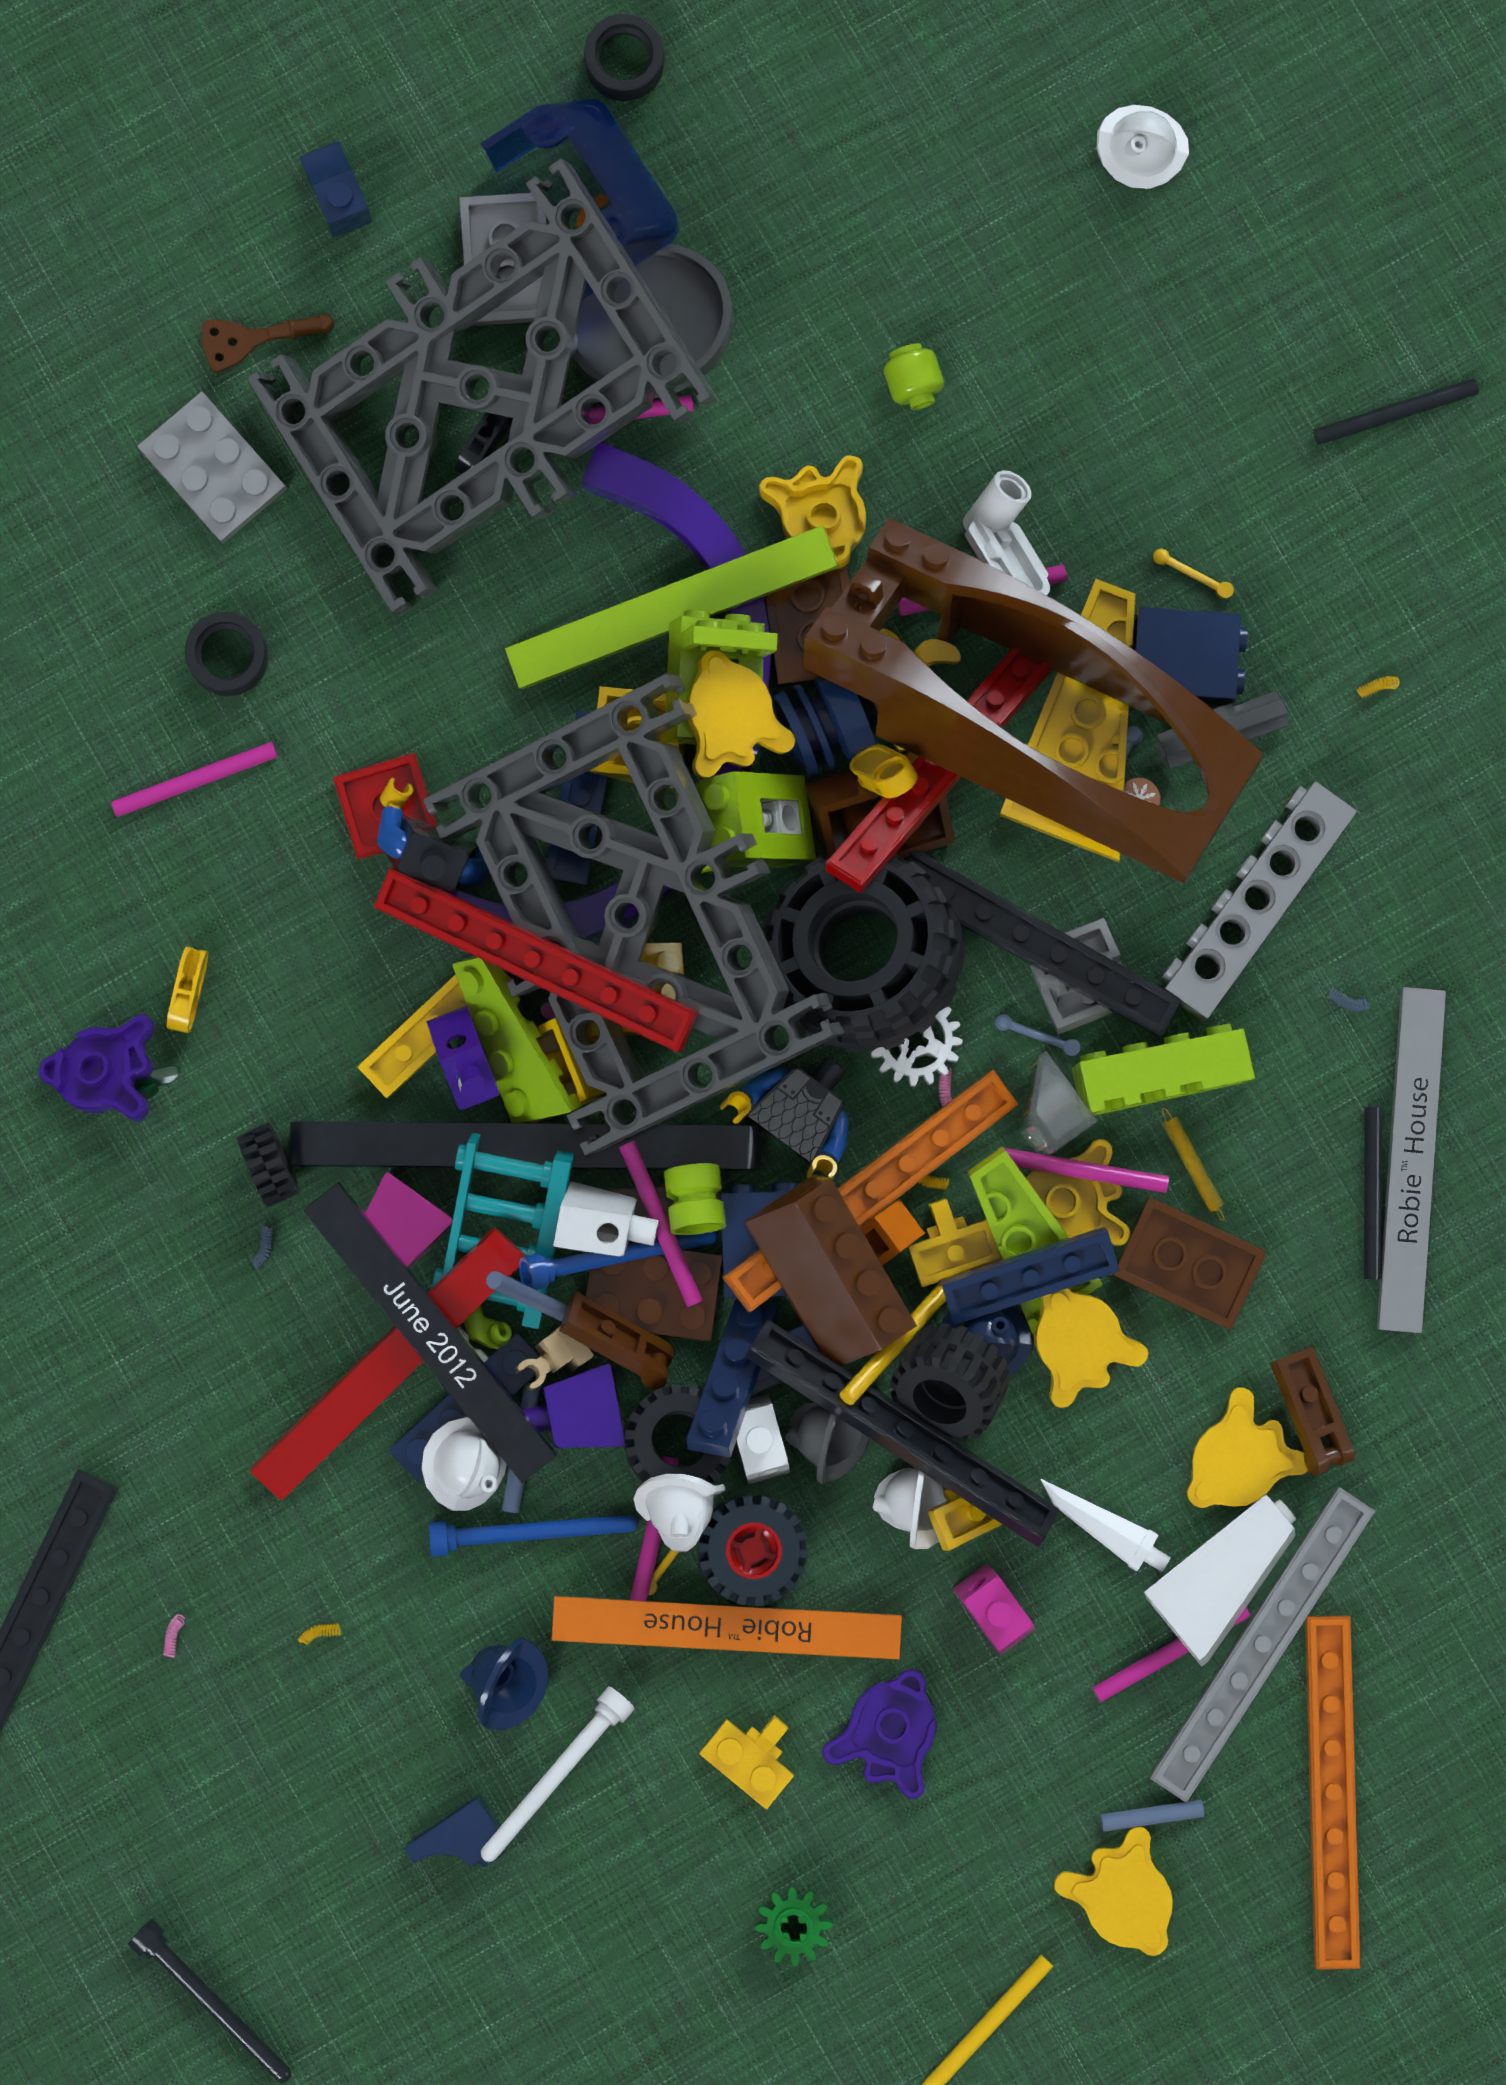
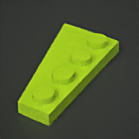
(519, 1065)
(1017, 1218)

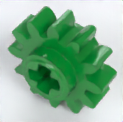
(780, 1936)

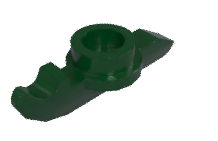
(160, 1076)

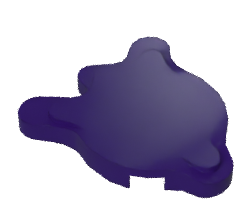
(102, 1067)
(891, 1731)

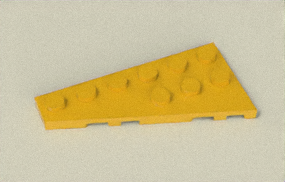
(1083, 724)

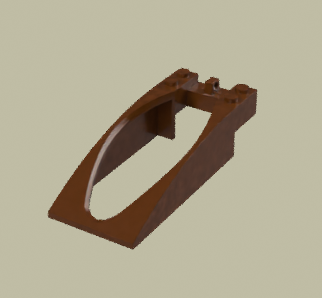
(942, 727)

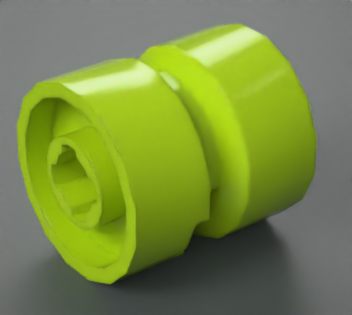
(695, 1200)

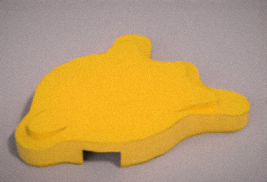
(818, 501)
(731, 716)
(1079, 1202)
(1079, 1341)
(1238, 1459)
(1124, 1895)

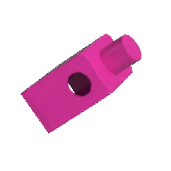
(406, 1219)
(994, 1609)

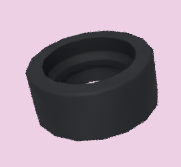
(615, 26)
(212, 624)

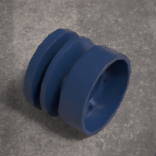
(823, 723)

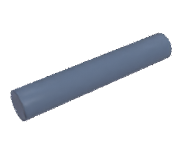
(1152, 1815)

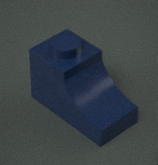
(336, 189)
(458, 1834)

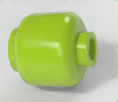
(913, 376)

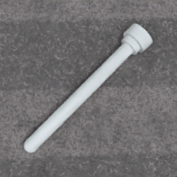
(610, 1711)

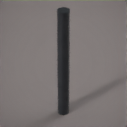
(1396, 411)
(1372, 1191)

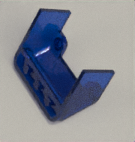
(639, 208)

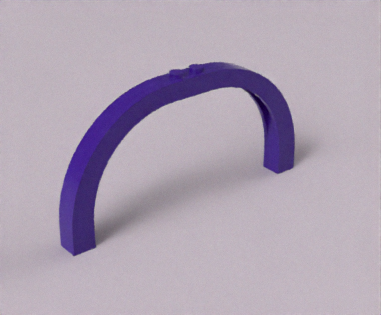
(694, 522)

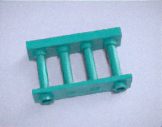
(544, 1217)

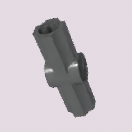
(1250, 719)

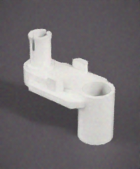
(998, 538)

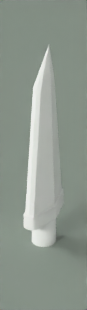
(1119, 1535)

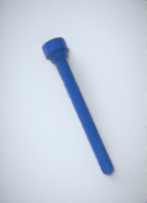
(539, 1270)
(447, 1538)

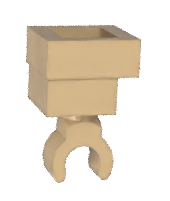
(554, 1354)

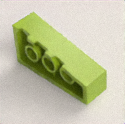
(1163, 1071)

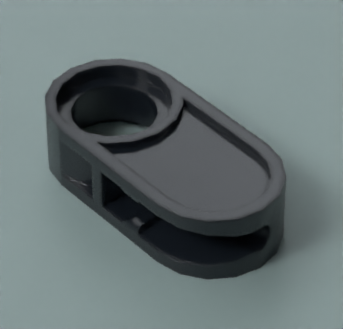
(483, 441)

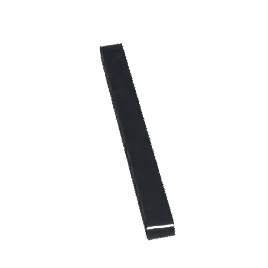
(438, 1143)

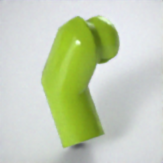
(487, 1330)

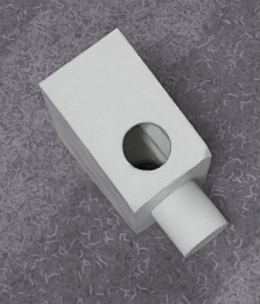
(601, 1221)
(761, 1442)

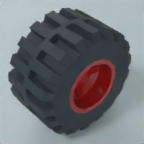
(752, 1550)

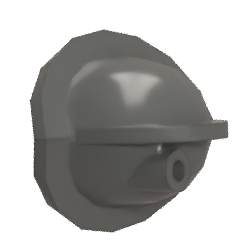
(825, 1441)

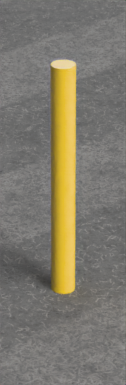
(884, 1357)
(989, 2022)

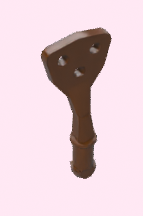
(249, 339)

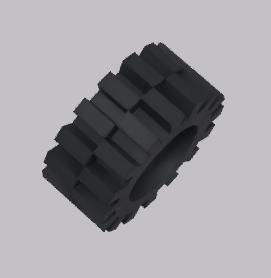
(268, 1164)

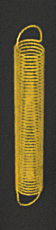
(1191, 1161)

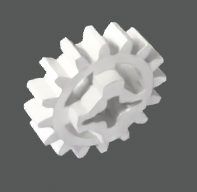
(933, 1049)

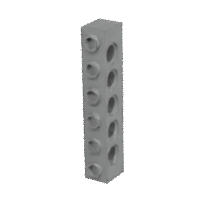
(1329, 818)

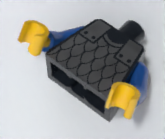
(420, 852)
(798, 1112)

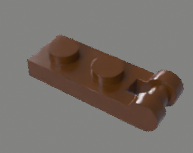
(618, 1340)
(1312, 1410)

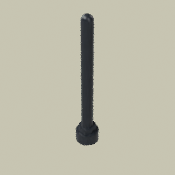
(152, 1944)

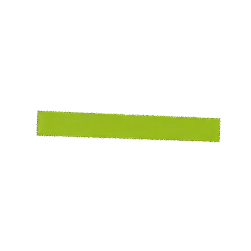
(650, 614)

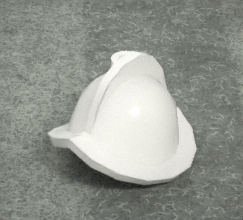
(1141, 146)
(461, 1466)
(904, 1501)
(677, 1507)

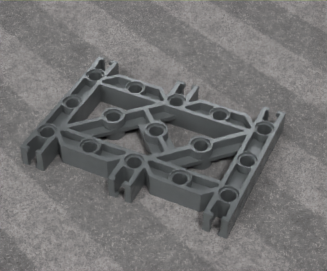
(430, 378)
(648, 864)

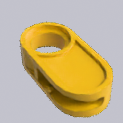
(884, 771)
(187, 989)

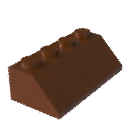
(829, 1271)

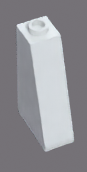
(1220, 1578)

